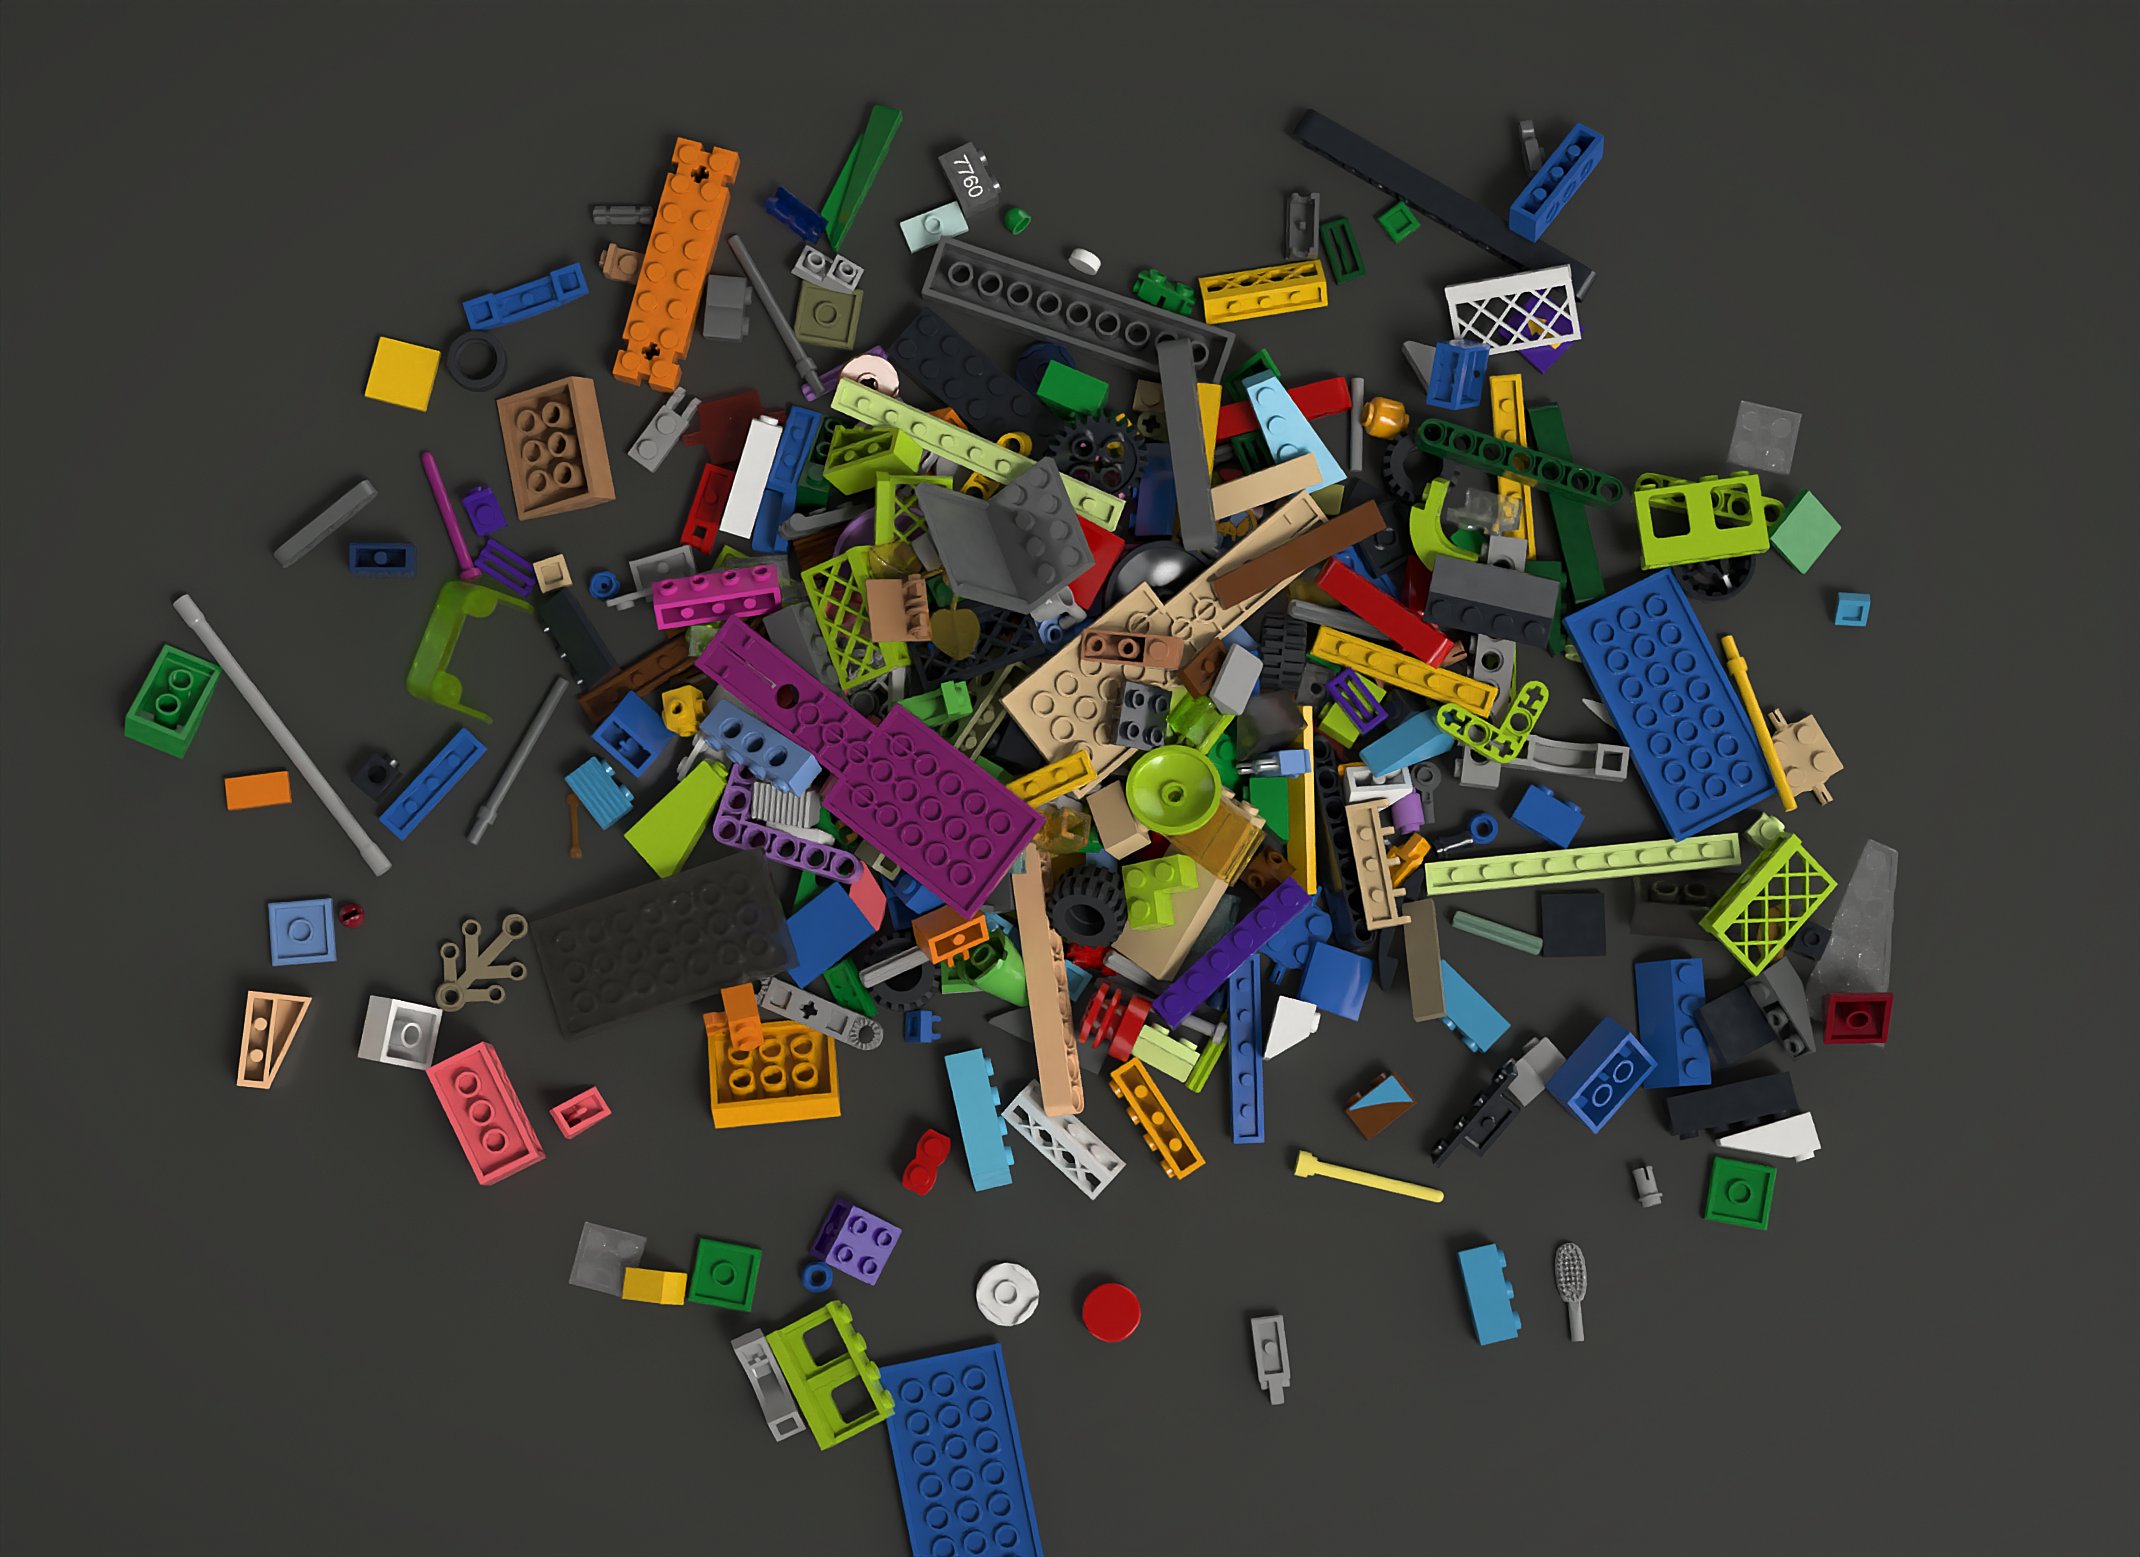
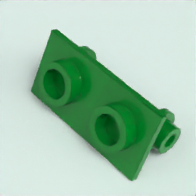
(1176, 296)

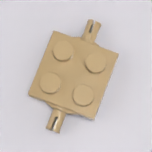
(1804, 755)

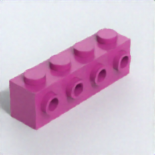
(717, 596)

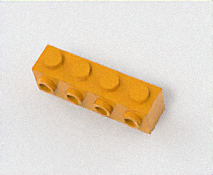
(1157, 1118)

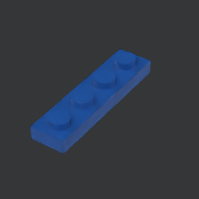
(433, 784)

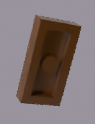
(1203, 668)

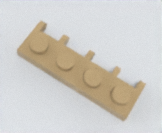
(1373, 865)

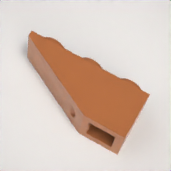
(1132, 649)

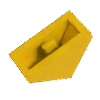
(654, 1286)

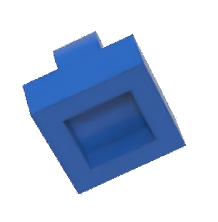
(919, 1027)

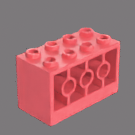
(486, 1113)

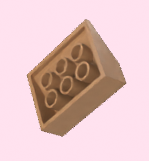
(556, 448)

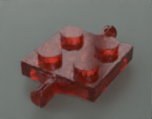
(727, 425)

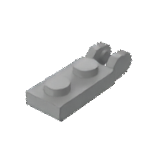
(663, 432)

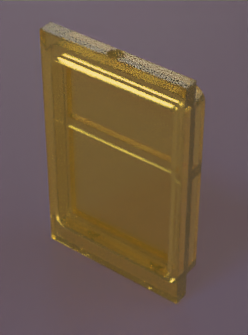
(1222, 843)

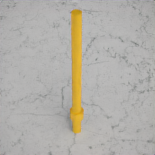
(1737, 668)

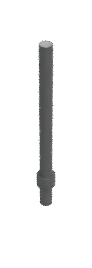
(805, 365)
(487, 813)

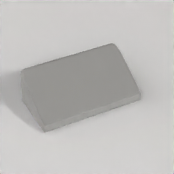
(1235, 680)

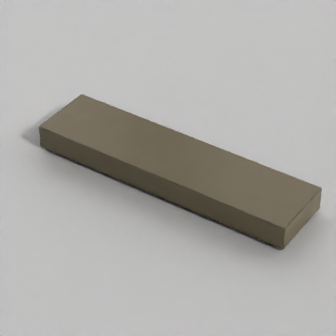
(1424, 960)

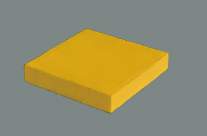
(403, 374)

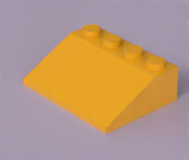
(775, 1082)

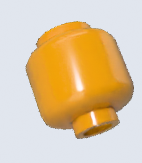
(1384, 418)

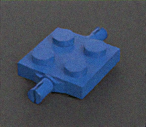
(1293, 944)

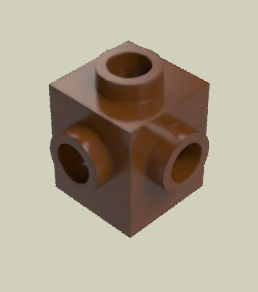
(1266, 871)

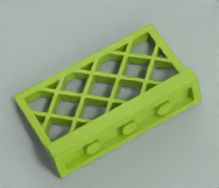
(885, 505)
(894, 653)
(1756, 880)

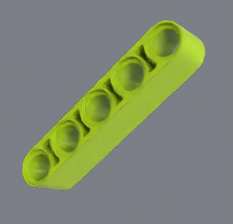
(1722, 498)

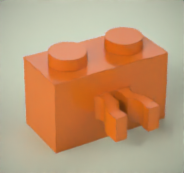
(947, 933)
(739, 1017)

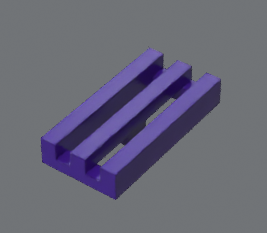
(486, 554)
(1347, 709)

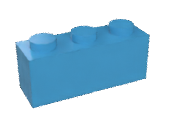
(1470, 1012)
(1488, 1294)

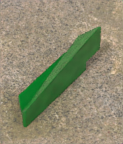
(860, 173)

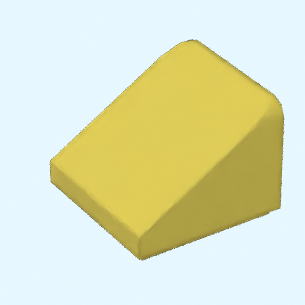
(1329, 499)

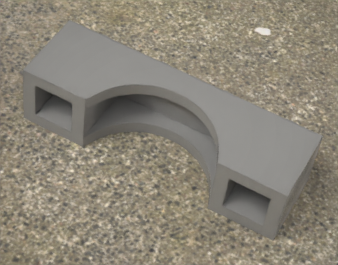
(1571, 759)

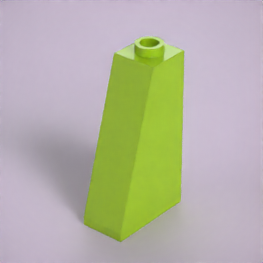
(677, 822)

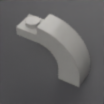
(769, 1384)

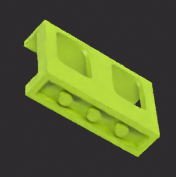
(1704, 540)
(814, 1383)

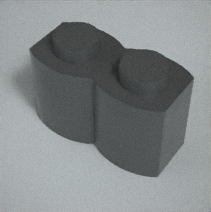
(726, 308)

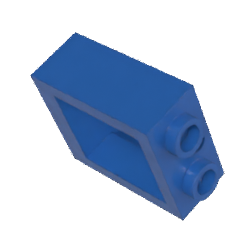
(1453, 375)

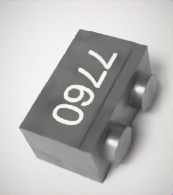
(969, 179)

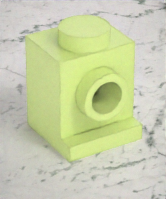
(1763, 831)

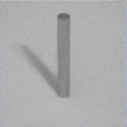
(1356, 431)

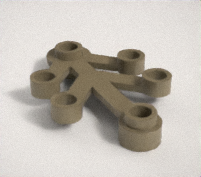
(478, 966)

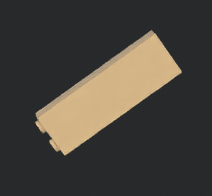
(1166, 948)

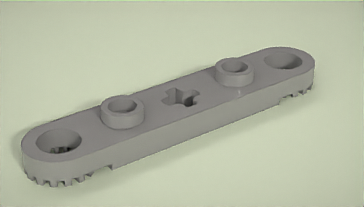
(830, 1019)

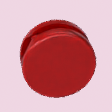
(1111, 1312)

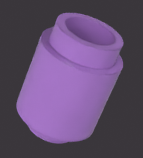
(1408, 813)

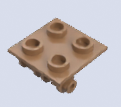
(898, 609)

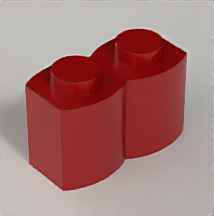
(923, 1170)

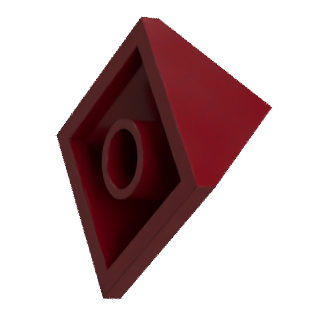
(1856, 1017)

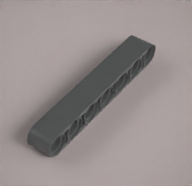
(1187, 444)

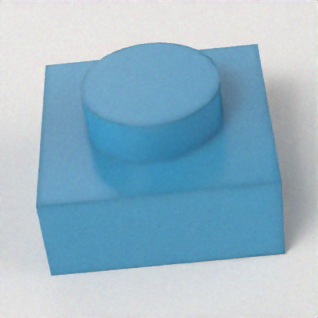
(1852, 609)

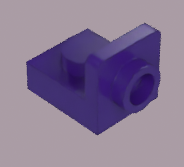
(484, 511)

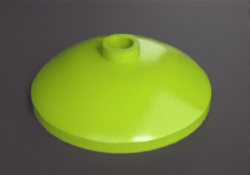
(1168, 773)

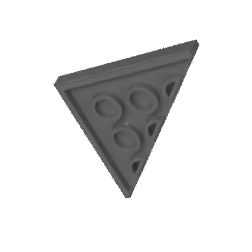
(1020, 1025)

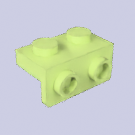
(1165, 1053)

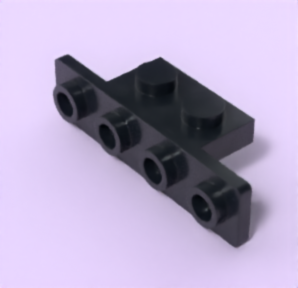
(1484, 1121)

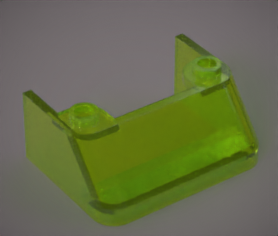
(427, 675)

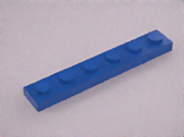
(1245, 1053)

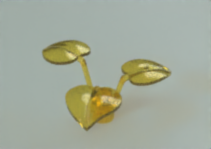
(950, 630)

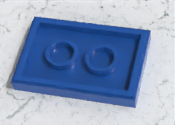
(826, 933)

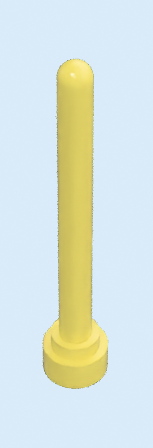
(1308, 1165)

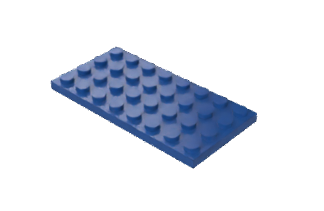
(1671, 704)
(960, 1456)

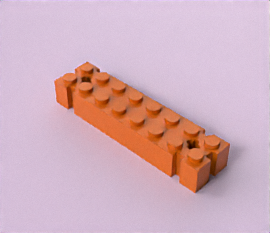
(676, 266)

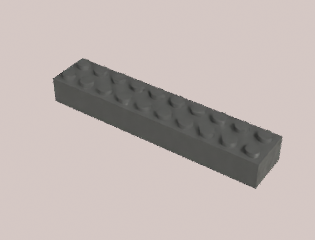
(1067, 311)

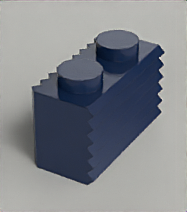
(383, 560)

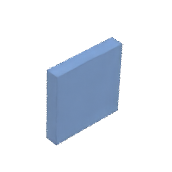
(302, 932)

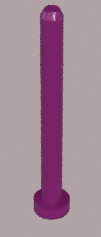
(469, 573)

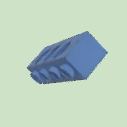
(797, 765)

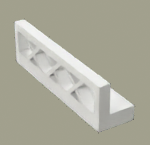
(1067, 1135)

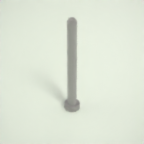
(1192, 1022)

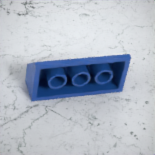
(1667, 1026)

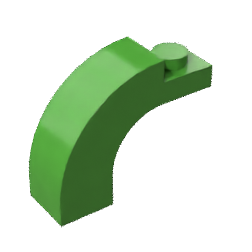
(940, 706)

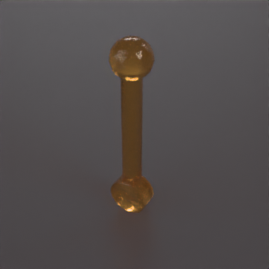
(574, 801)

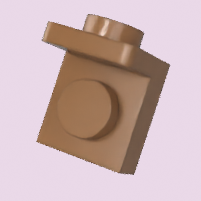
(621, 264)

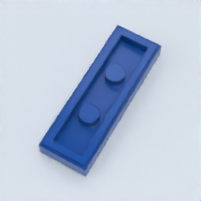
(793, 450)

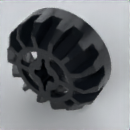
(1726, 583)

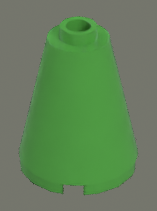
(996, 969)

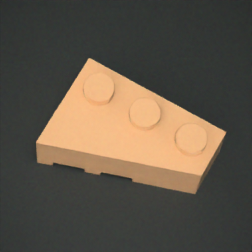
(267, 1035)

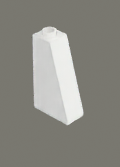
(751, 476)

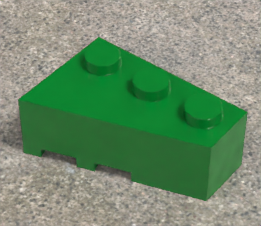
(1072, 392)

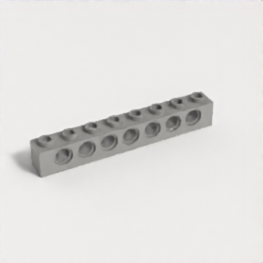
(1486, 774)

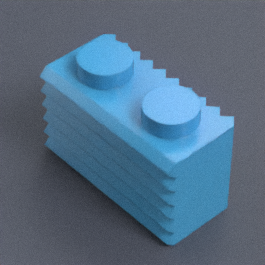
(600, 793)

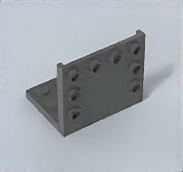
(1014, 545)

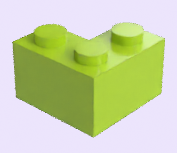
(1150, 888)

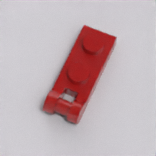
(708, 507)

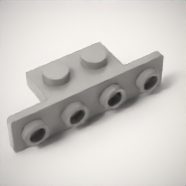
(655, 568)

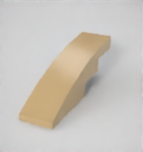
(1265, 485)

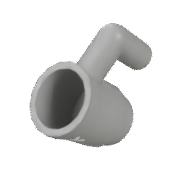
(1059, 603)

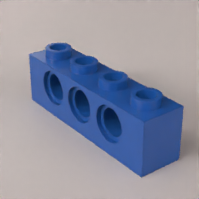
(1556, 182)

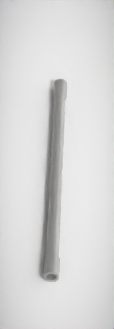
(369, 850)

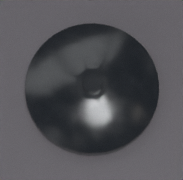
(1160, 564)

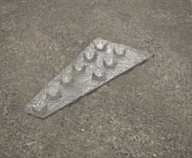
(1861, 936)

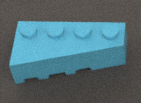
(1286, 428)
(978, 1119)

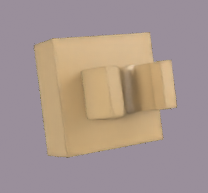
(552, 574)

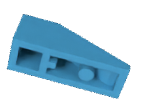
(1408, 744)

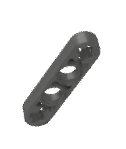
(325, 523)

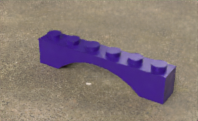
(1230, 953)

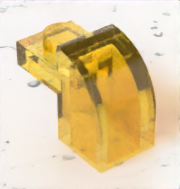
(1309, 592)
(1063, 831)

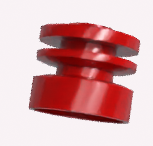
(1114, 1021)

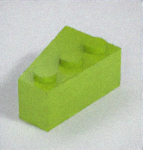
(860, 453)

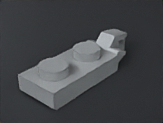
(1271, 1355)

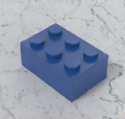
(1601, 1074)

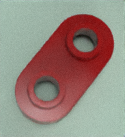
(1091, 958)

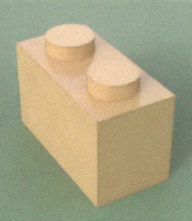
(1115, 822)

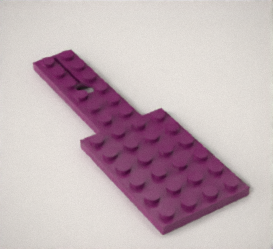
(896, 781)

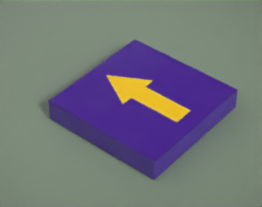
(1542, 356)

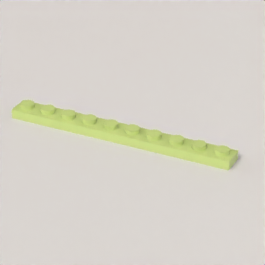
(966, 448)
(1582, 864)

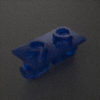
(797, 214)

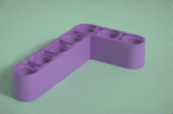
(776, 839)

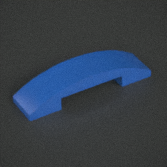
(526, 300)

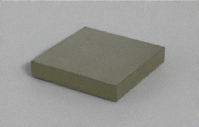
(827, 317)

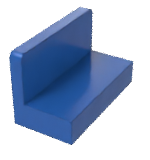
(772, 512)

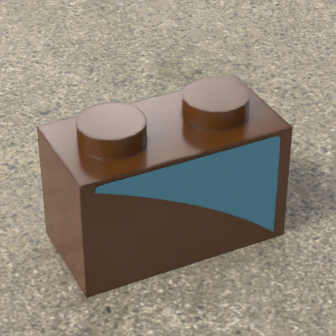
(1380, 1105)

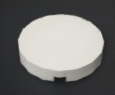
(1007, 1294)

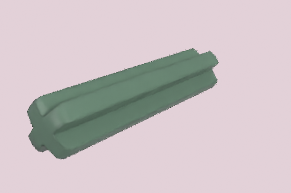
(1497, 932)

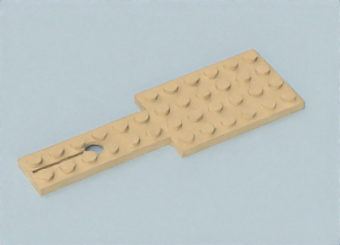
(1072, 701)

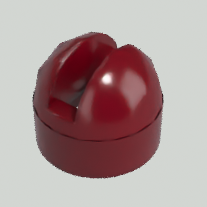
(355, 921)

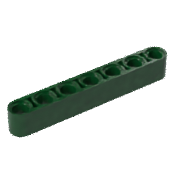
(1503, 465)
(1567, 516)

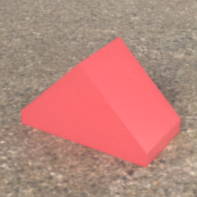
(580, 1112)

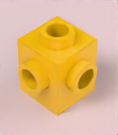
(684, 710)

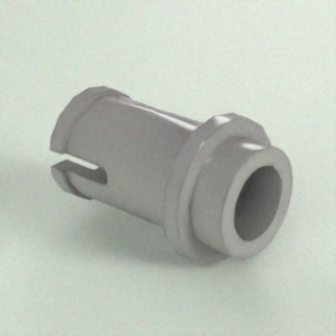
(1647, 1187)

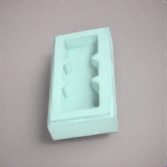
(928, 227)

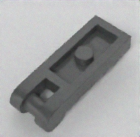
(801, 526)

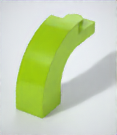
(1426, 527)

